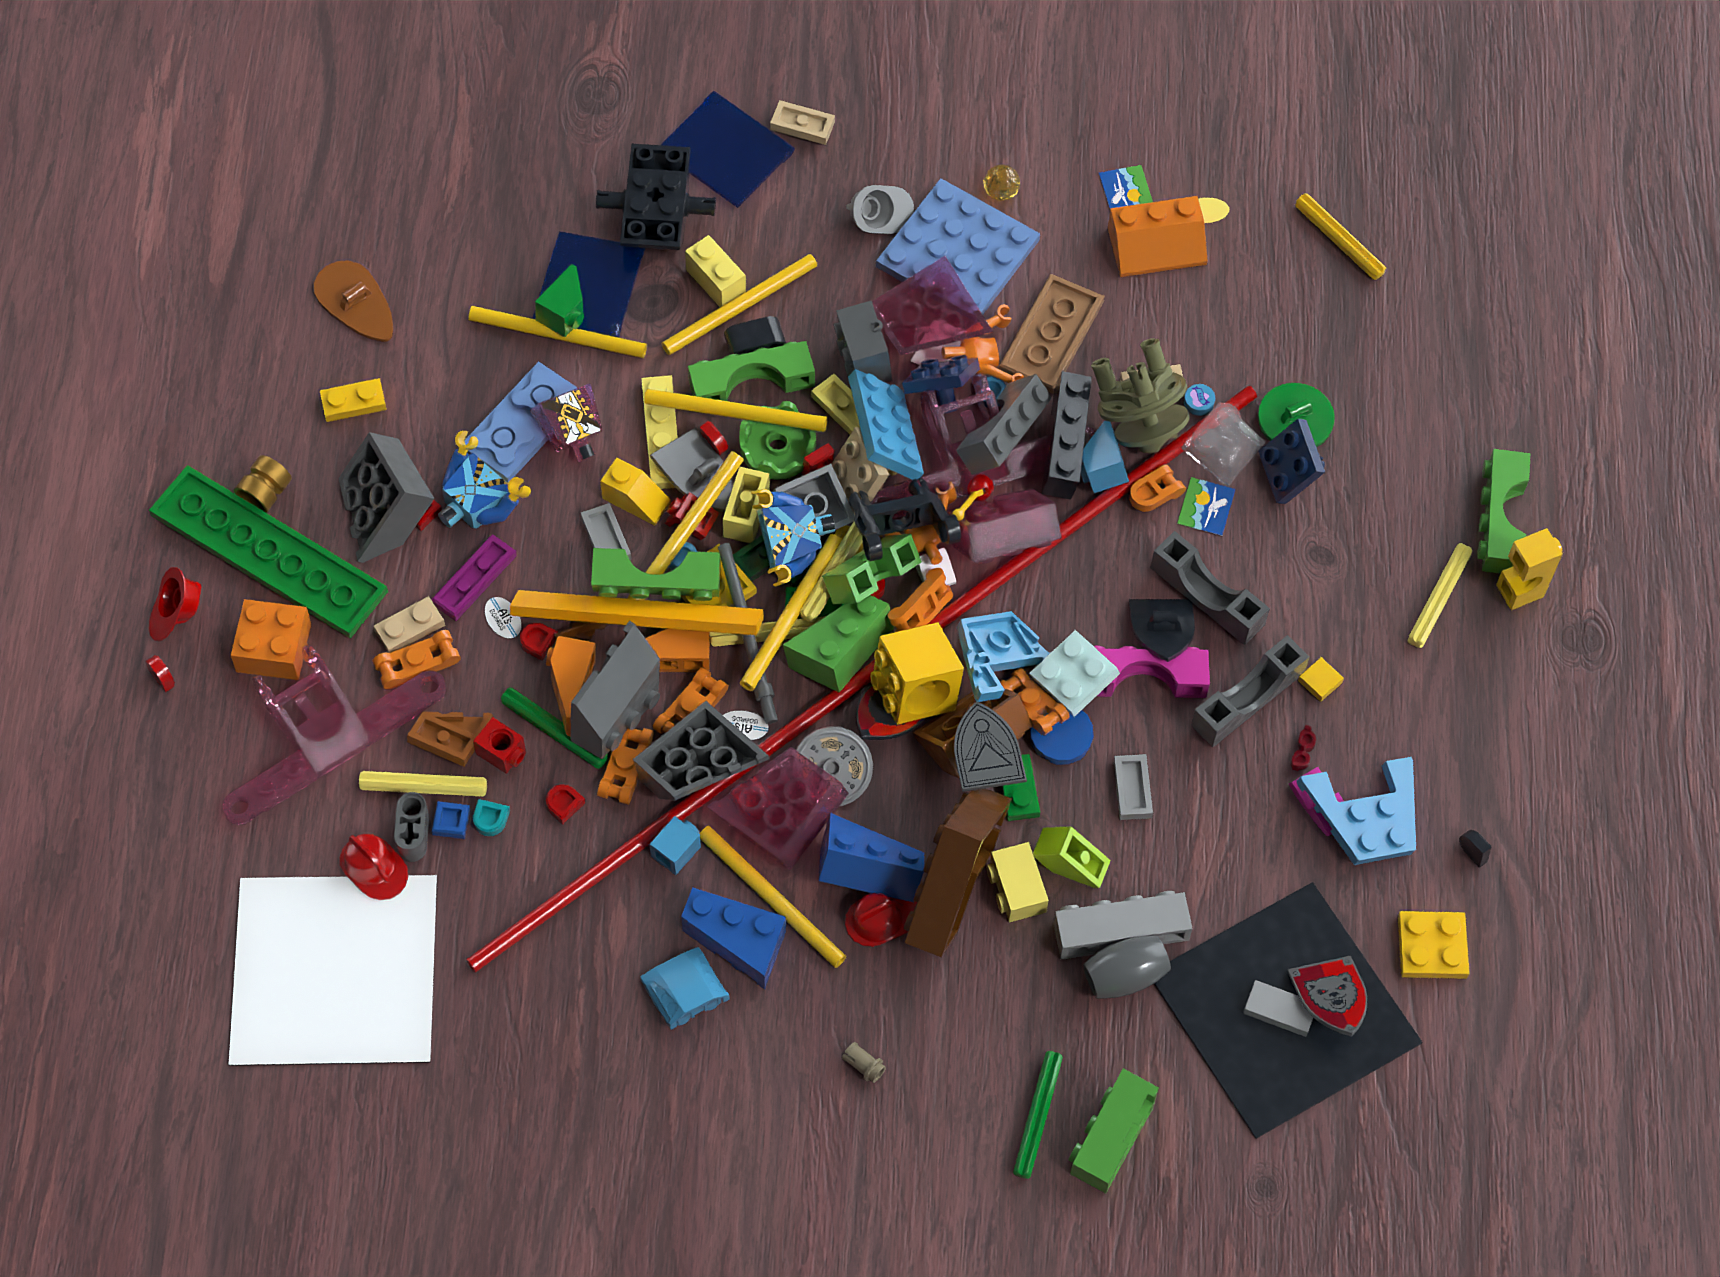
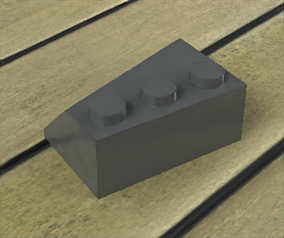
(383, 495)
(616, 695)
(696, 754)

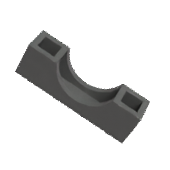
(994, 441)
(1232, 609)
(1231, 708)

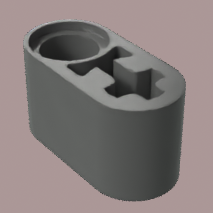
(417, 824)

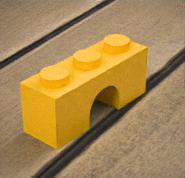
(1532, 570)

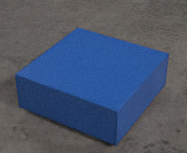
(451, 820)

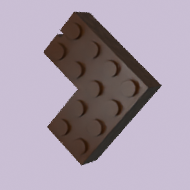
(952, 870)

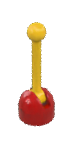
(976, 493)

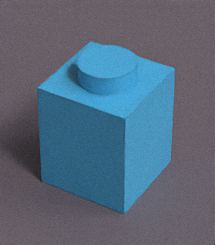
(675, 844)

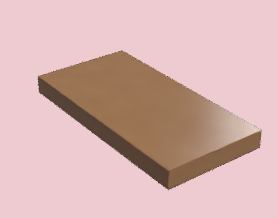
(1052, 331)

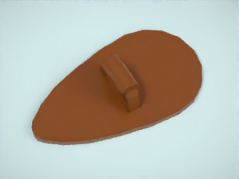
(354, 299)

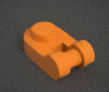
(1147, 494)

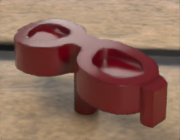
(1306, 743)

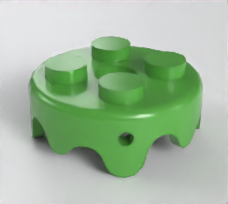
(781, 463)

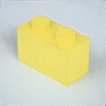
(715, 271)
(740, 519)
(1018, 882)

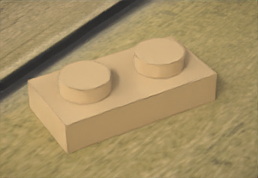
(802, 122)
(409, 625)

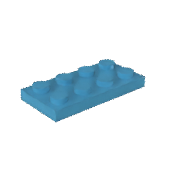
(885, 424)

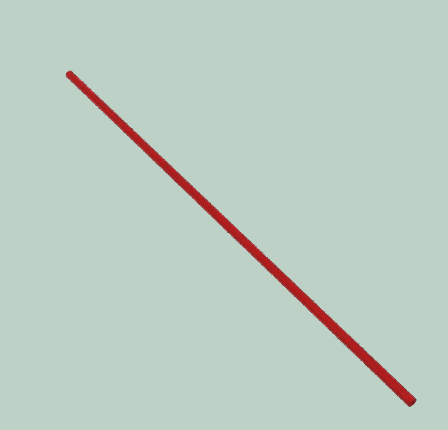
(827, 704)

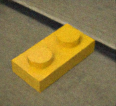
(353, 400)

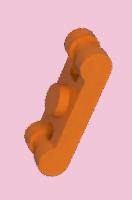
(923, 602)
(416, 659)
(691, 699)
(1036, 702)
(622, 766)

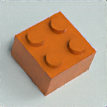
(271, 639)

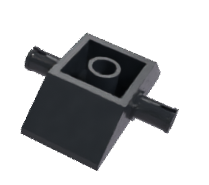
(656, 198)

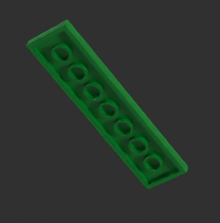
(269, 551)

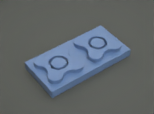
(510, 431)

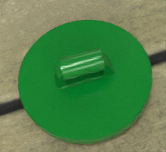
(1293, 402)

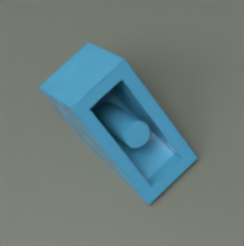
(1103, 460)

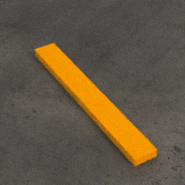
(640, 612)

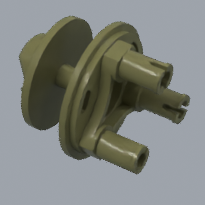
(1143, 401)

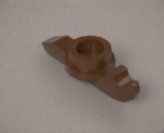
(582, 630)

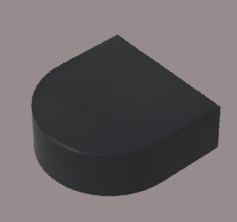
(1475, 847)

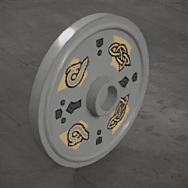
(842, 756)

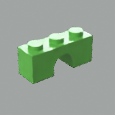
(858, 577)

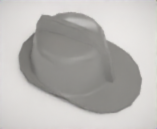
(881, 209)

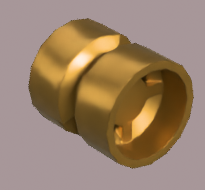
(263, 483)

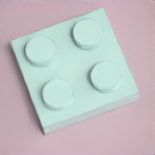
(1074, 673)

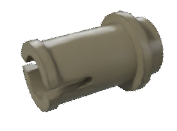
(864, 1062)

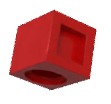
(495, 734)

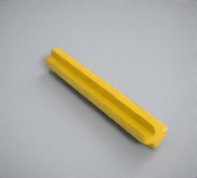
(1340, 236)

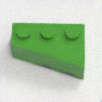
(839, 642)
(1113, 1130)

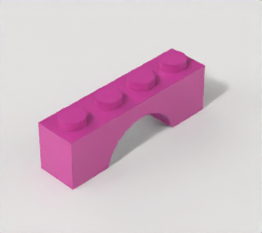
(1184, 675)

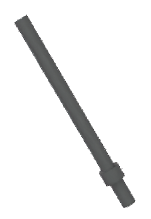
(763, 690)

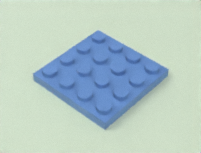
(973, 236)

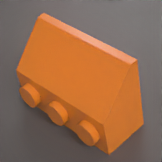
(1158, 236)

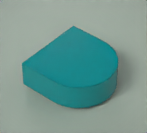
(490, 817)

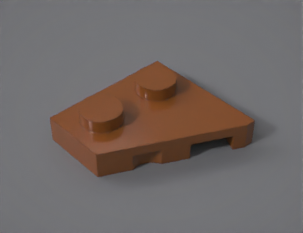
(447, 734)

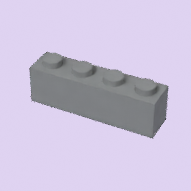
(1095, 927)

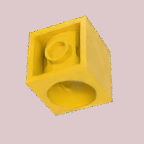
(917, 673)

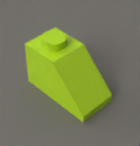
(1071, 856)

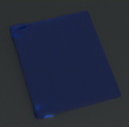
(729, 148)
(605, 278)

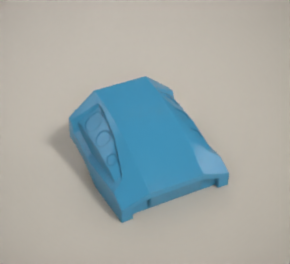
(684, 987)

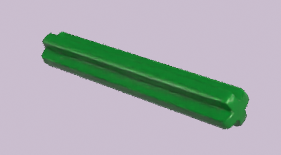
(547, 723)
(1038, 1114)

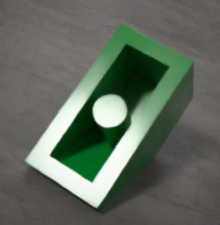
(561, 303)

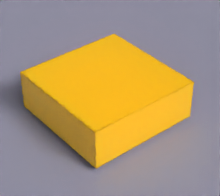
(1321, 679)

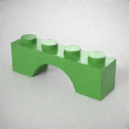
(785, 365)
(1506, 478)
(694, 577)

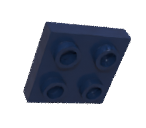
(941, 377)
(1291, 461)

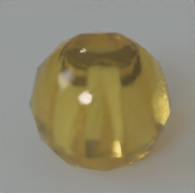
(1001, 182)

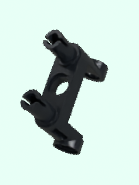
(922, 509)

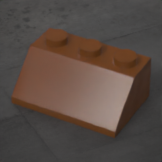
(939, 733)

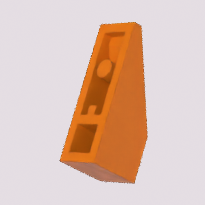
(681, 650)
(571, 666)

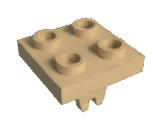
(856, 471)

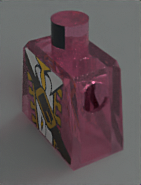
(570, 421)

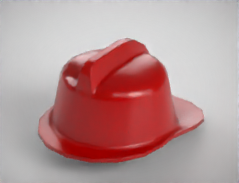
(175, 603)
(374, 866)
(877, 919)

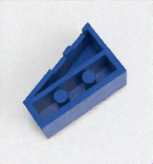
(868, 860)
(736, 932)

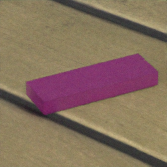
(474, 577)

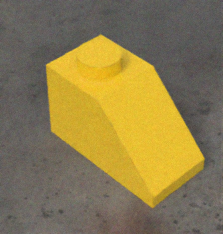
(634, 492)

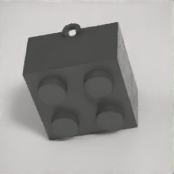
(862, 342)

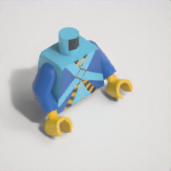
(475, 490)
(790, 532)

